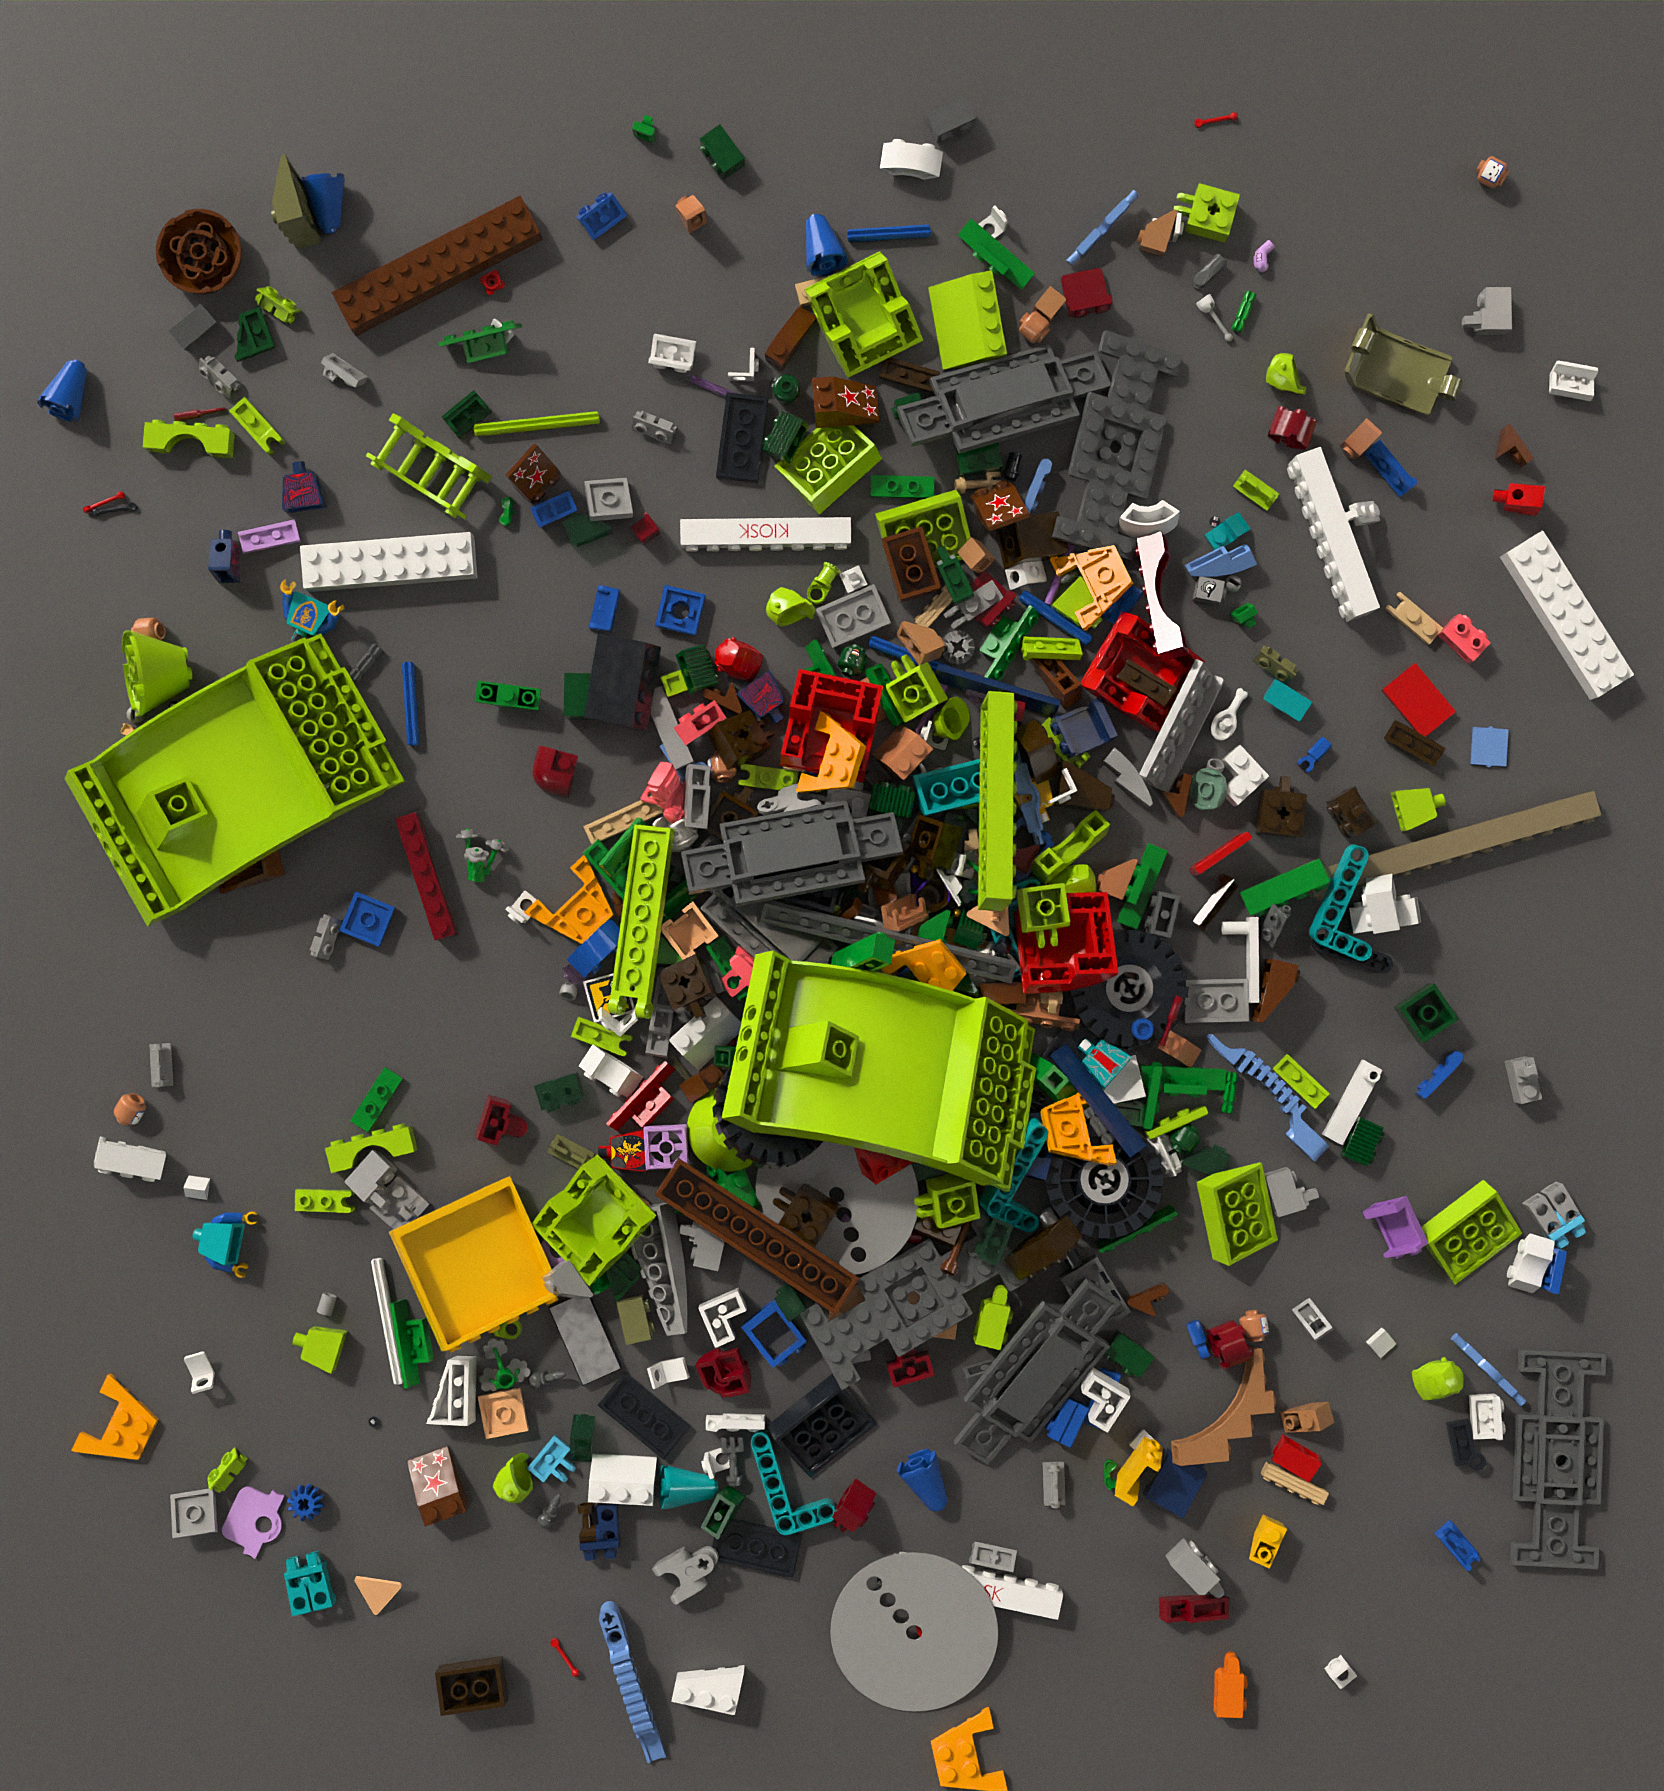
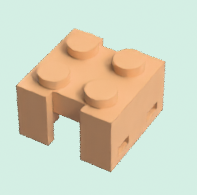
(689, 931)

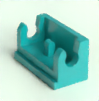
(1287, 700)

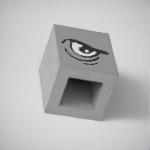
(1209, 591)

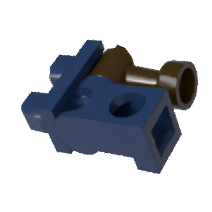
(602, 1535)

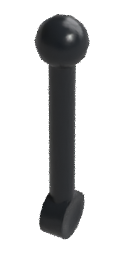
(131, 506)

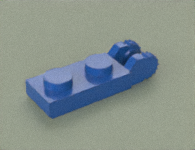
(1440, 1073)

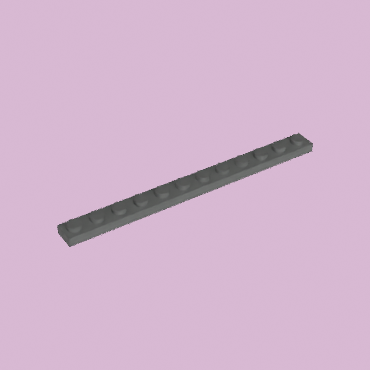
(853, 931)

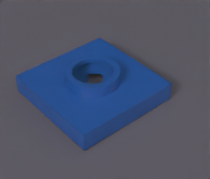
(674, 596)
(1554, 1272)

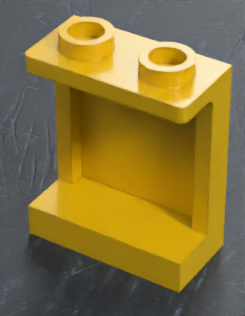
(1128, 1480)

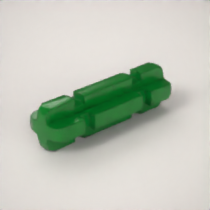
(1244, 311)
(1229, 1093)

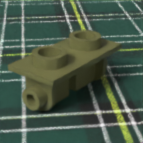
(1283, 670)
(569, 1151)

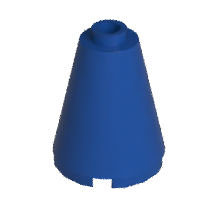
(325, 199)
(822, 247)
(65, 392)
(925, 1478)

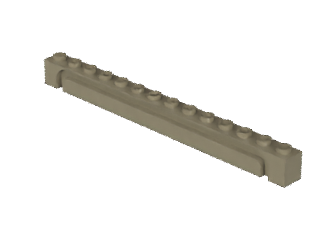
(1476, 837)

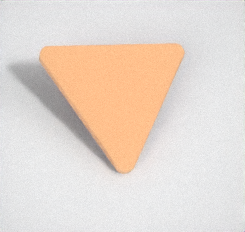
(993, 919)
(377, 1591)

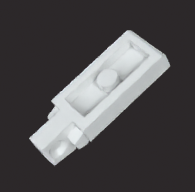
(1363, 513)
(734, 1422)

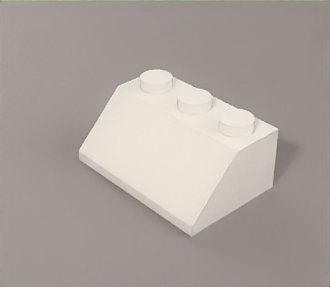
(699, 1037)
(622, 1479)

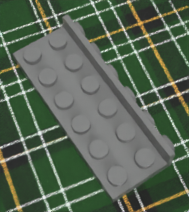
(1181, 727)

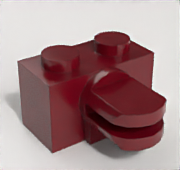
(497, 1121)
(910, 1367)
(854, 1506)

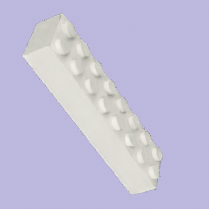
(1332, 535)
(388, 562)
(1566, 615)

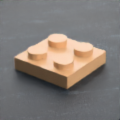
(503, 1413)

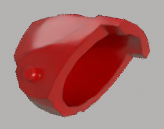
(738, 659)

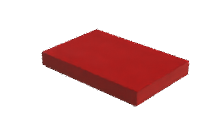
(1418, 700)
(1220, 853)

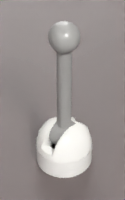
(1207, 305)

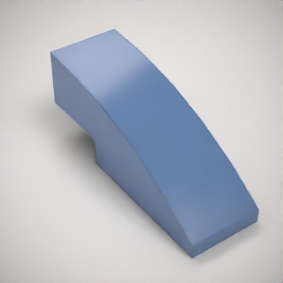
(1222, 562)

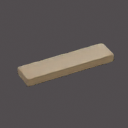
(621, 820)

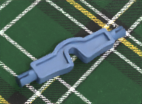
(1099, 232)
(1030, 809)
(1489, 1369)

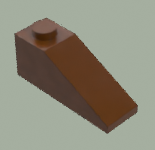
(789, 338)
(1059, 680)

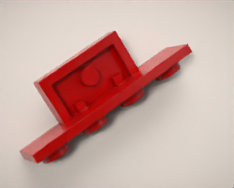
(646, 1101)

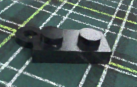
(1462, 1444)

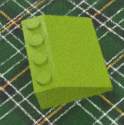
(967, 321)
(829, 464)
(940, 518)
(1237, 1212)
(1470, 1231)

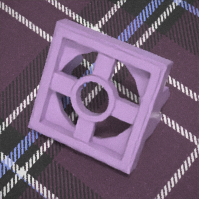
(651, 1131)

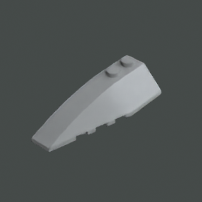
(664, 1268)

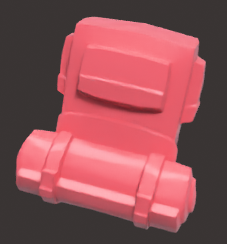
(666, 792)
(741, 965)

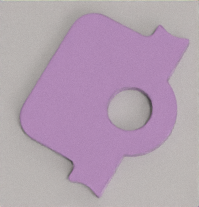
(242, 1518)

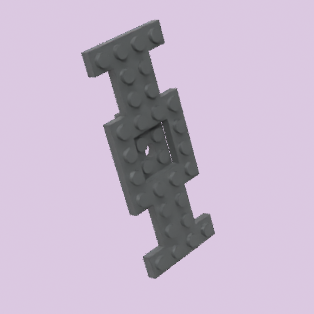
(1117, 420)
(888, 1312)
(1565, 1432)

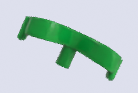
(507, 504)
(1109, 1481)

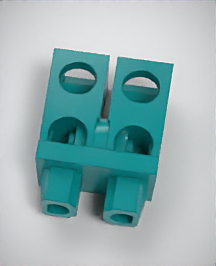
(308, 1584)

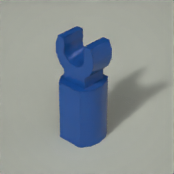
(1315, 753)
(1198, 1338)

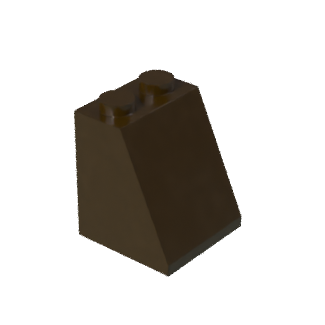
(1030, 540)
(1090, 792)

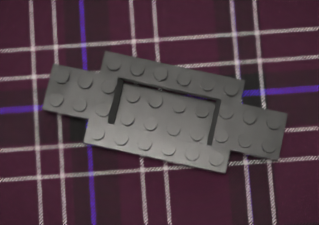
(1002, 387)
(787, 843)
(791, 942)
(1045, 1379)

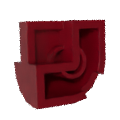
(554, 770)
(724, 1372)

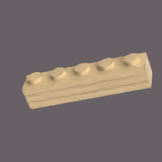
(933, 611)
(1294, 1483)

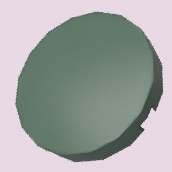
(1208, 789)

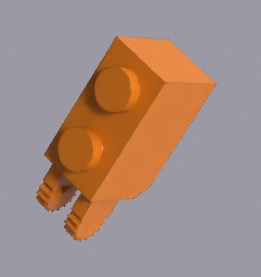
(1229, 1688)

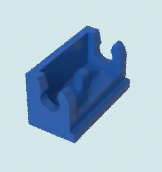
(554, 509)
(605, 609)
(1457, 1545)

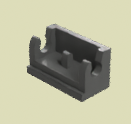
(192, 326)

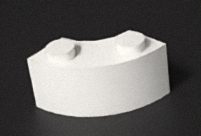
(911, 159)
(1143, 521)
(610, 1071)
(1530, 1263)

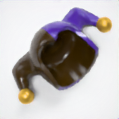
(933, 892)

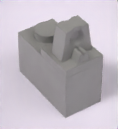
(1494, 312)
(1523, 1079)
(369, 1179)
(1283, 1193)
(708, 1249)

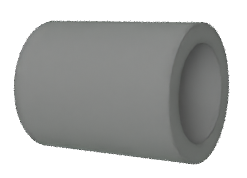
(326, 1304)

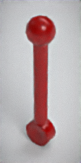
(1199, 122)
(120, 495)
(555, 1643)

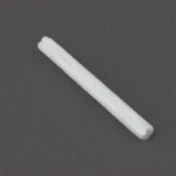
(384, 1303)

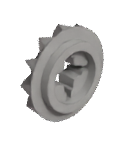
(967, 645)

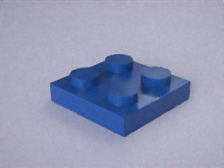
(367, 919)

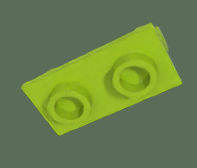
(269, 299)
(1256, 490)
(220, 1477)

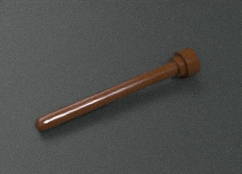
(950, 1266)

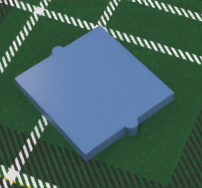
(1489, 746)

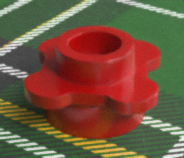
(492, 276)

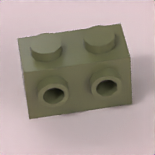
(635, 1319)

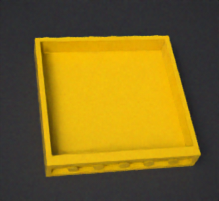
(474, 1264)

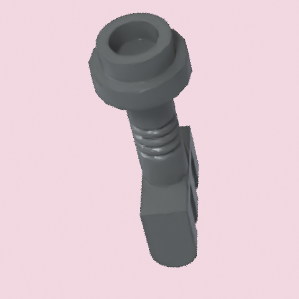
(734, 1478)

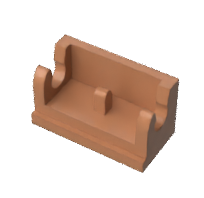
(903, 913)

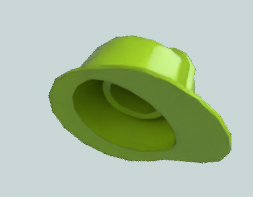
(951, 719)

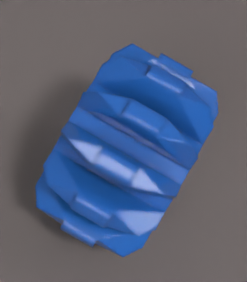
(298, 1498)

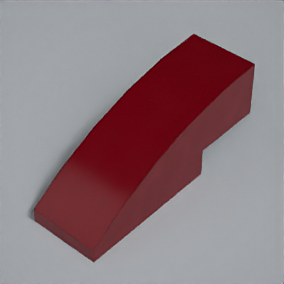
(1193, 1608)

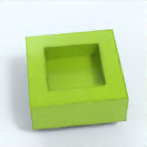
(674, 683)

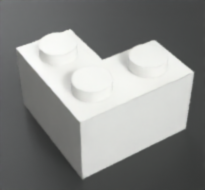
(1246, 773)
(1380, 899)
(717, 1314)
(1109, 1398)

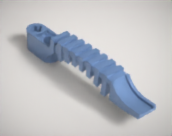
(1299, 1133)
(636, 1703)

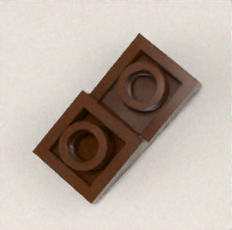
(1004, 992)

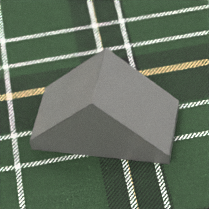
(1312, 1319)

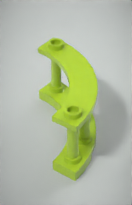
(442, 454)

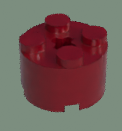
(1292, 428)
(1229, 1344)

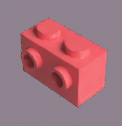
(1464, 638)
(700, 722)

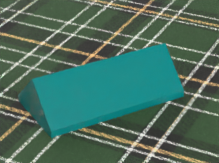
(947, 788)

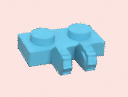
(549, 1458)

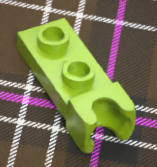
(256, 425)
(768, 777)
(599, 1036)
(323, 1200)

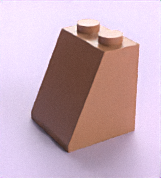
(902, 752)

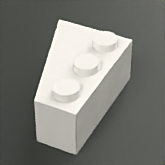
(1407, 909)
(129, 1160)
(457, 1393)
(710, 1689)

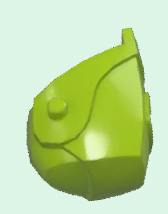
(1284, 374)
(788, 607)
(1077, 879)
(1438, 1379)
(514, 1480)

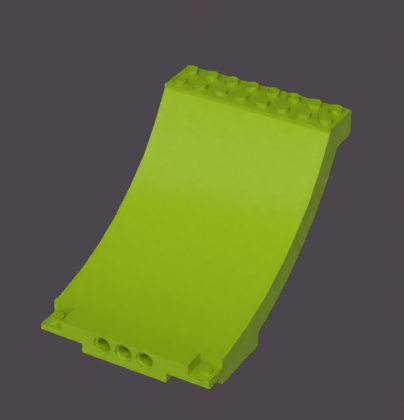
(233, 775)
(883, 1067)

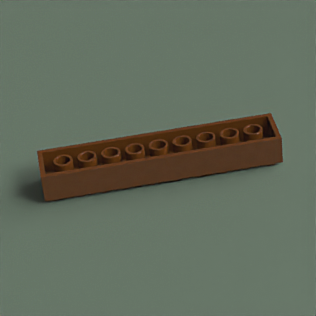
(437, 266)
(756, 1236)

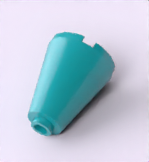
(684, 1487)

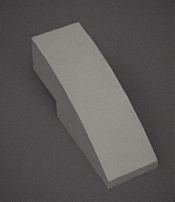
(1128, 777)
(696, 796)

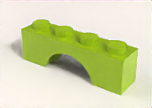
(163, 437)
(1056, 859)
(345, 1155)

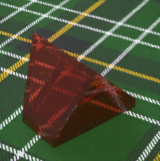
(1024, 858)

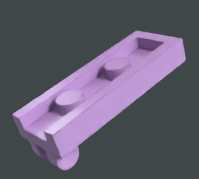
(269, 536)

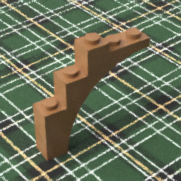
(1236, 1422)

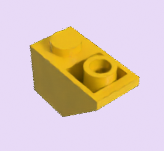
(1266, 1540)

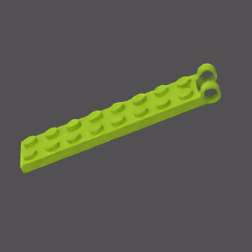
(641, 919)

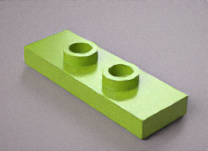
(1184, 1117)

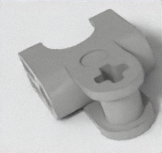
(787, 800)
(689, 1570)

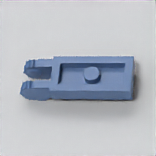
(1037, 484)

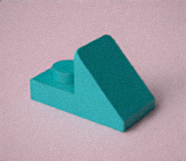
(1227, 532)

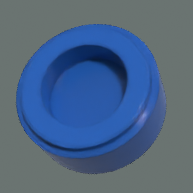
(1142, 1029)

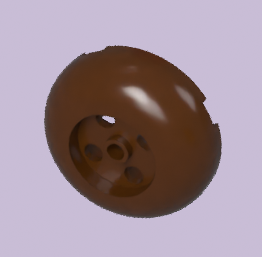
(175, 247)

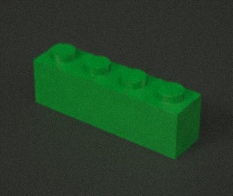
(1286, 886)
(867, 954)

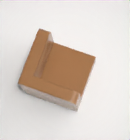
(1049, 304)
(976, 555)

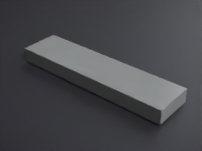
(665, 722)

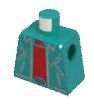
(1103, 1061)

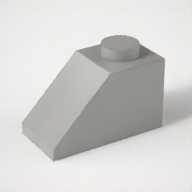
(566, 1282)

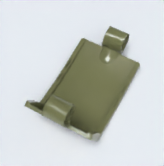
(1399, 369)

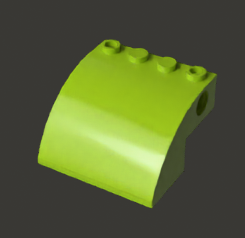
(863, 314)
(593, 1219)

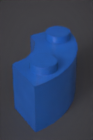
(595, 949)

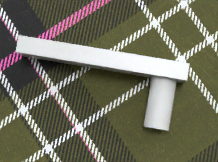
(1251, 930)
(1352, 1102)

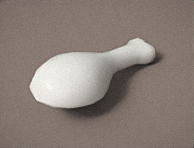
(1226, 721)

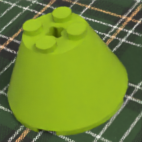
(153, 671)
(705, 1139)

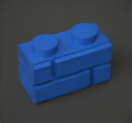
(1067, 1421)

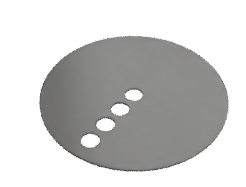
(880, 1212)
(924, 1672)

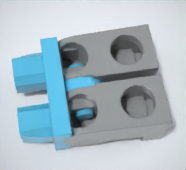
(1555, 1214)

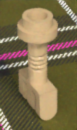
(961, 485)

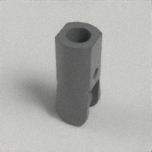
(1209, 271)

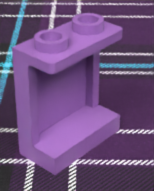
(1398, 1226)

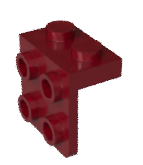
(1085, 293)
(991, 615)

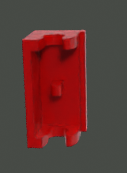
(1296, 1458)

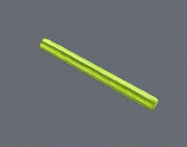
(539, 423)

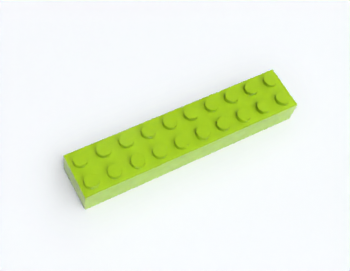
(996, 801)

